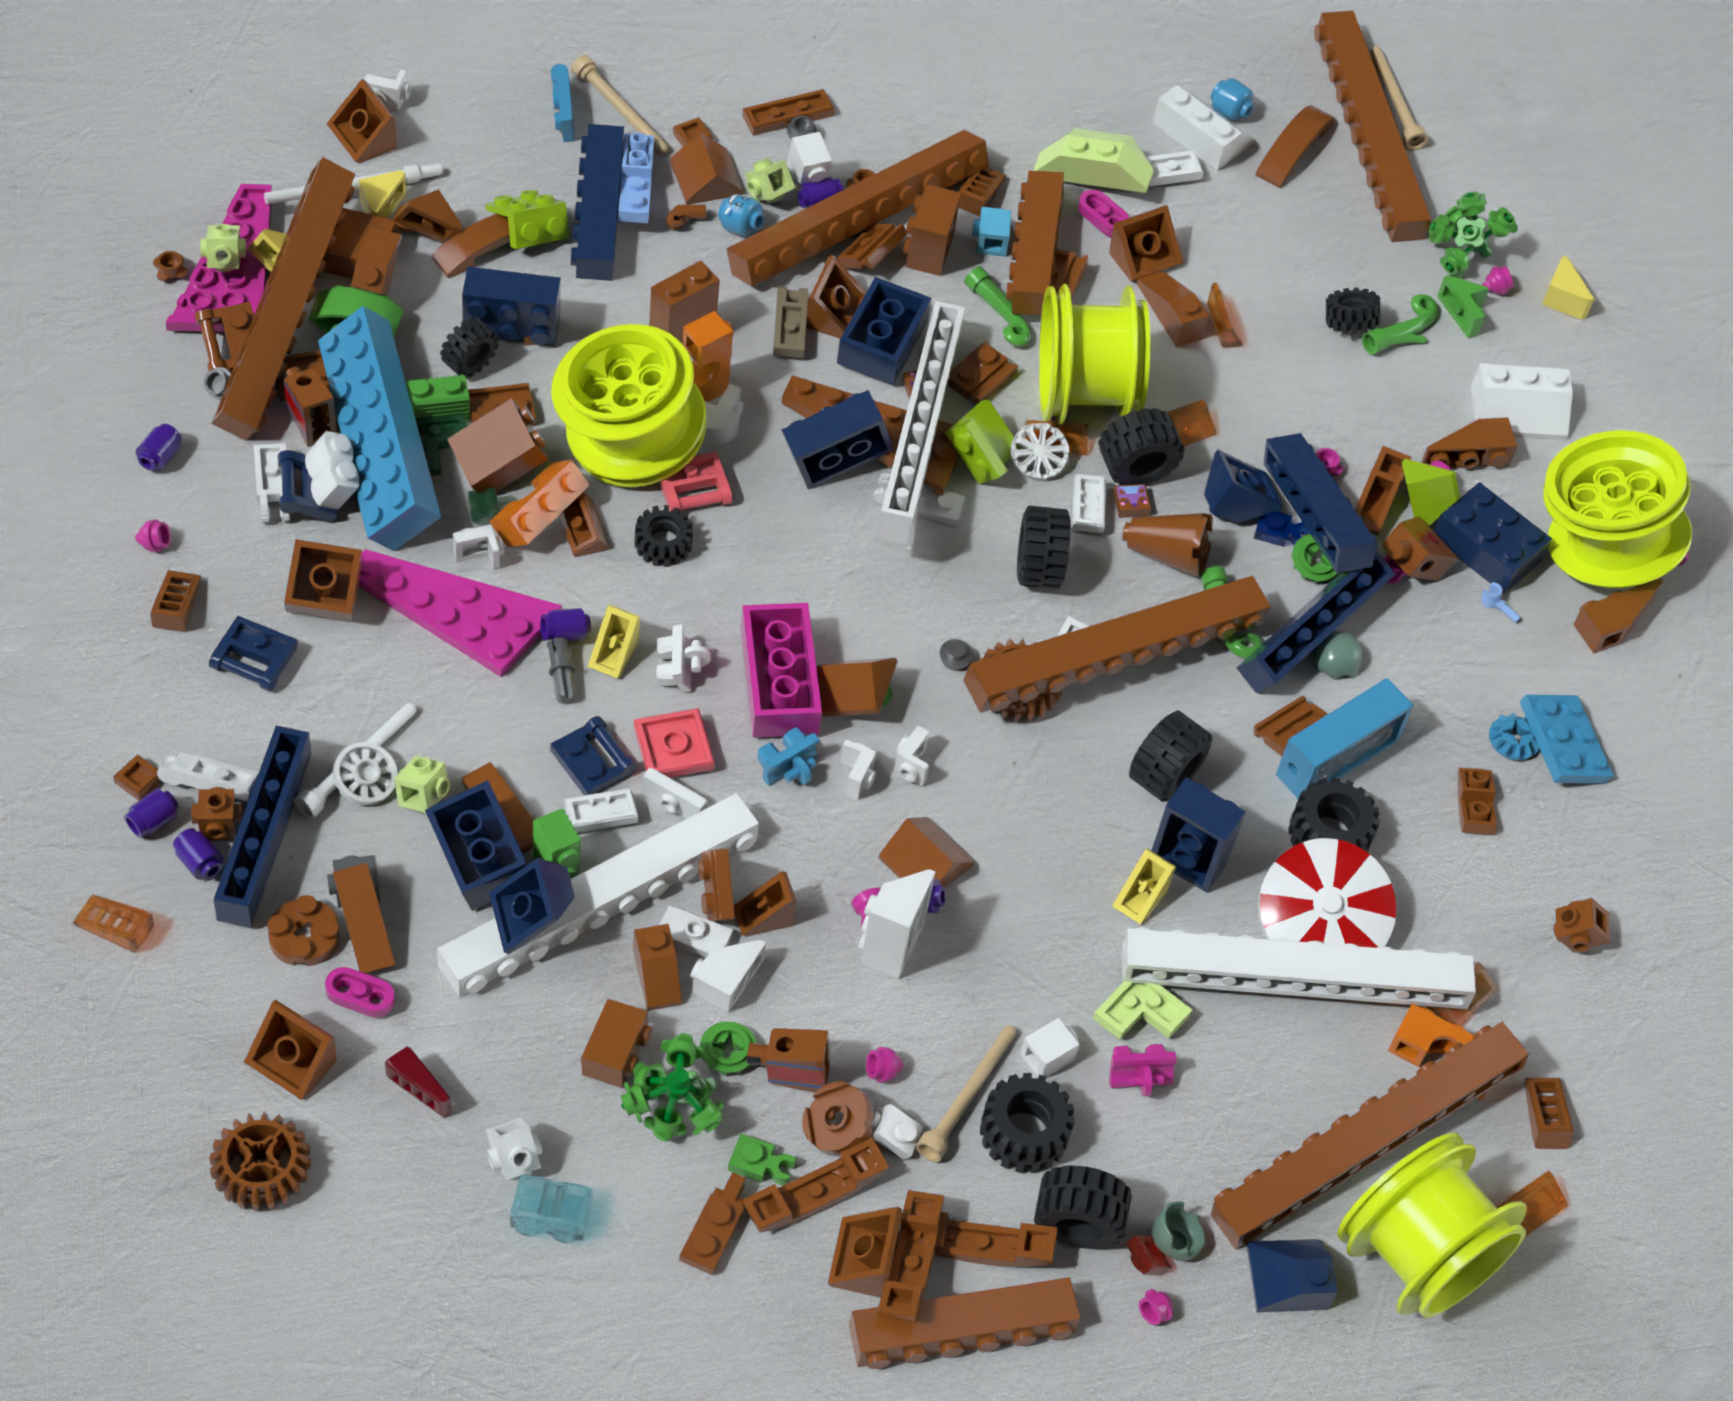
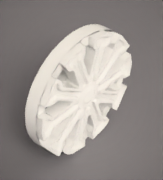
(1039, 451)
(364, 773)

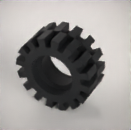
(1353, 310)
(469, 347)
(663, 521)

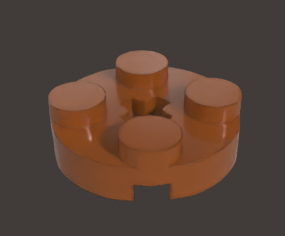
(303, 949)
(854, 1127)

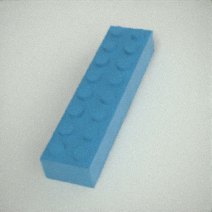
(380, 423)

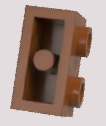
(615, 1043)

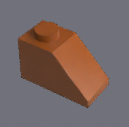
(376, 261)
(657, 966)

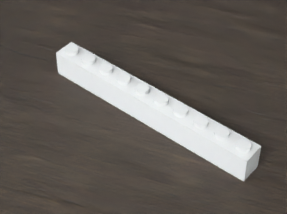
(920, 424)
(605, 892)
(1298, 968)

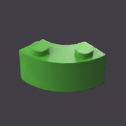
(340, 302)

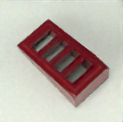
(414, 1077)

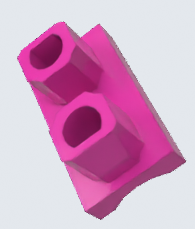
(1142, 1069)

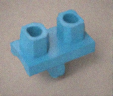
(793, 761)

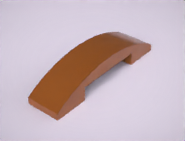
(1292, 144)
(470, 243)
(818, 1189)
(996, 1244)
(913, 1256)

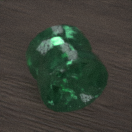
(483, 504)

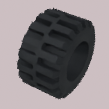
(1141, 447)
(1043, 547)
(1170, 755)
(1338, 802)
(1034, 1098)
(1084, 1205)

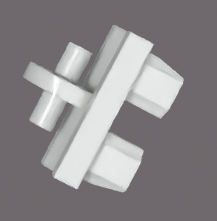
(686, 658)

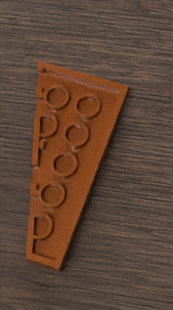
(810, 397)

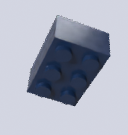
(514, 304)
(884, 330)
(838, 439)
(1492, 537)
(1198, 833)
(476, 842)

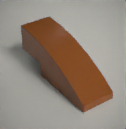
(1381, 488)

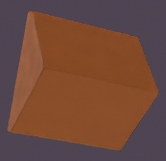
(364, 124)
(705, 171)
(1145, 243)
(833, 300)
(854, 686)
(924, 846)
(291, 1051)
(865, 1251)

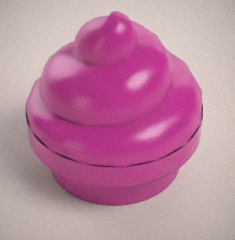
(1499, 280)
(154, 535)
(883, 1064)

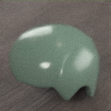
(1338, 655)
(1178, 1232)

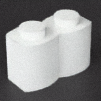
(332, 470)

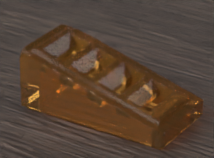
(130, 940)

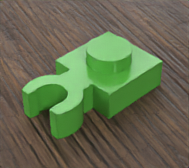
(755, 1159)

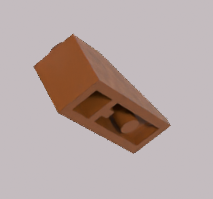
(1174, 307)

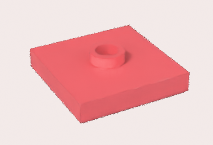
(674, 743)

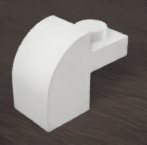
(723, 419)

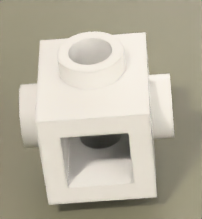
(513, 1149)

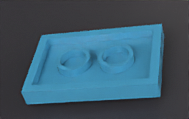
(1566, 739)

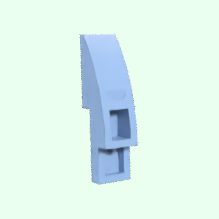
(636, 178)

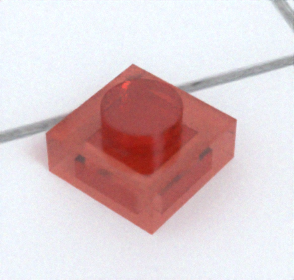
(1147, 1256)

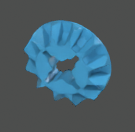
(1505, 742)

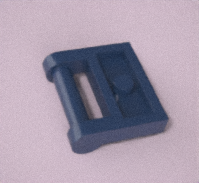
(289, 501)
(257, 644)
(585, 764)

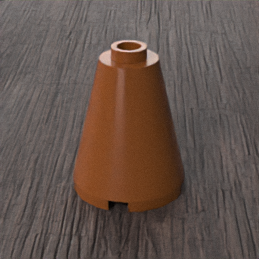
(1172, 539)

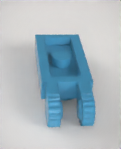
(562, 101)

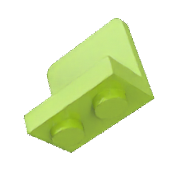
(532, 217)
(982, 441)

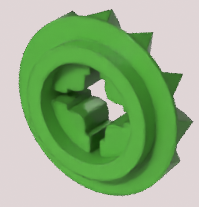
(1301, 559)
(716, 1037)

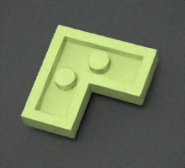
(1142, 1001)

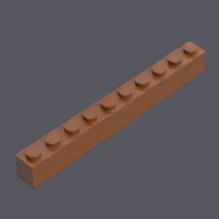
(1372, 127)
(856, 208)
(283, 300)
(1116, 644)
(1367, 1135)

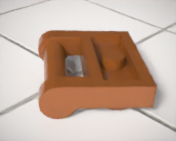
(235, 321)

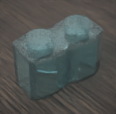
(551, 1208)

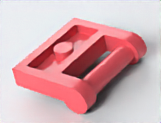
(699, 473)

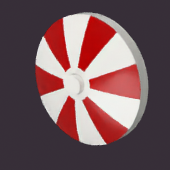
(1327, 895)

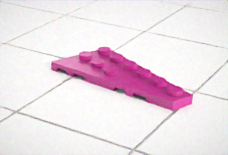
(221, 289)
(472, 616)

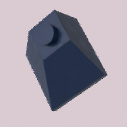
(1239, 490)
(530, 902)
(1291, 1275)

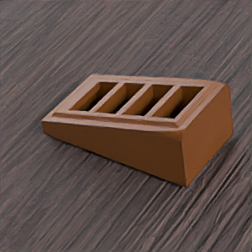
(972, 202)
(172, 619)
(1553, 1133)

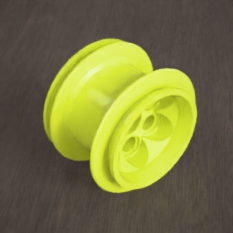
(1092, 354)
(630, 404)
(1618, 508)
(1434, 1226)

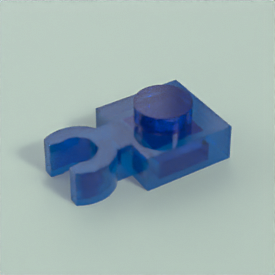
(1277, 528)

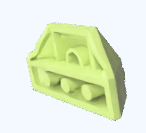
(1098, 160)

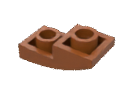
(1476, 800)

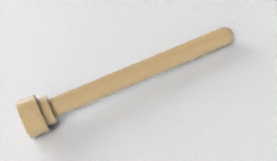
(585, 69)
(1413, 134)
(934, 1143)

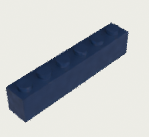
(599, 202)
(1320, 503)
(1313, 624)
(262, 827)

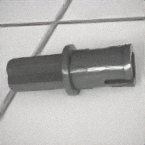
(561, 670)

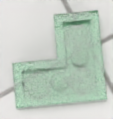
(434, 436)

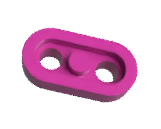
(1100, 210)
(362, 990)

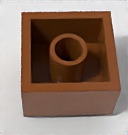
(931, 229)
(323, 580)

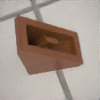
(430, 216)
(767, 907)

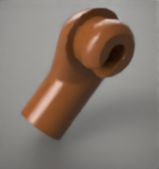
(682, 214)

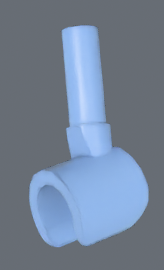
(1493, 599)

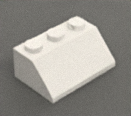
(1200, 127)
(1531, 397)
(895, 922)

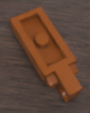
(715, 1226)

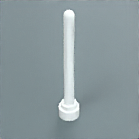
(311, 801)

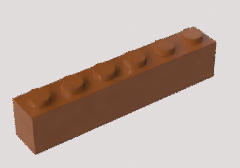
(1037, 241)
(967, 1322)

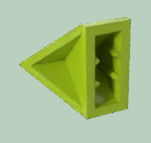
(1430, 489)

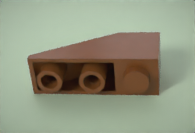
(1475, 445)
(1612, 618)

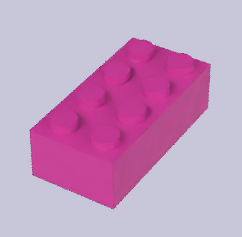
(780, 669)

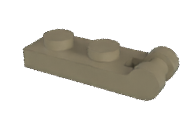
(790, 322)

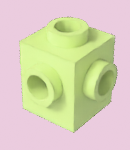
(769, 180)
(223, 247)
(421, 784)

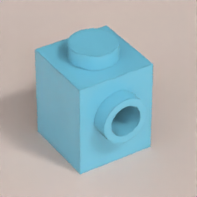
(992, 231)

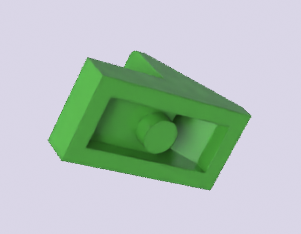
(1464, 303)

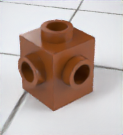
(217, 813)
(1582, 925)

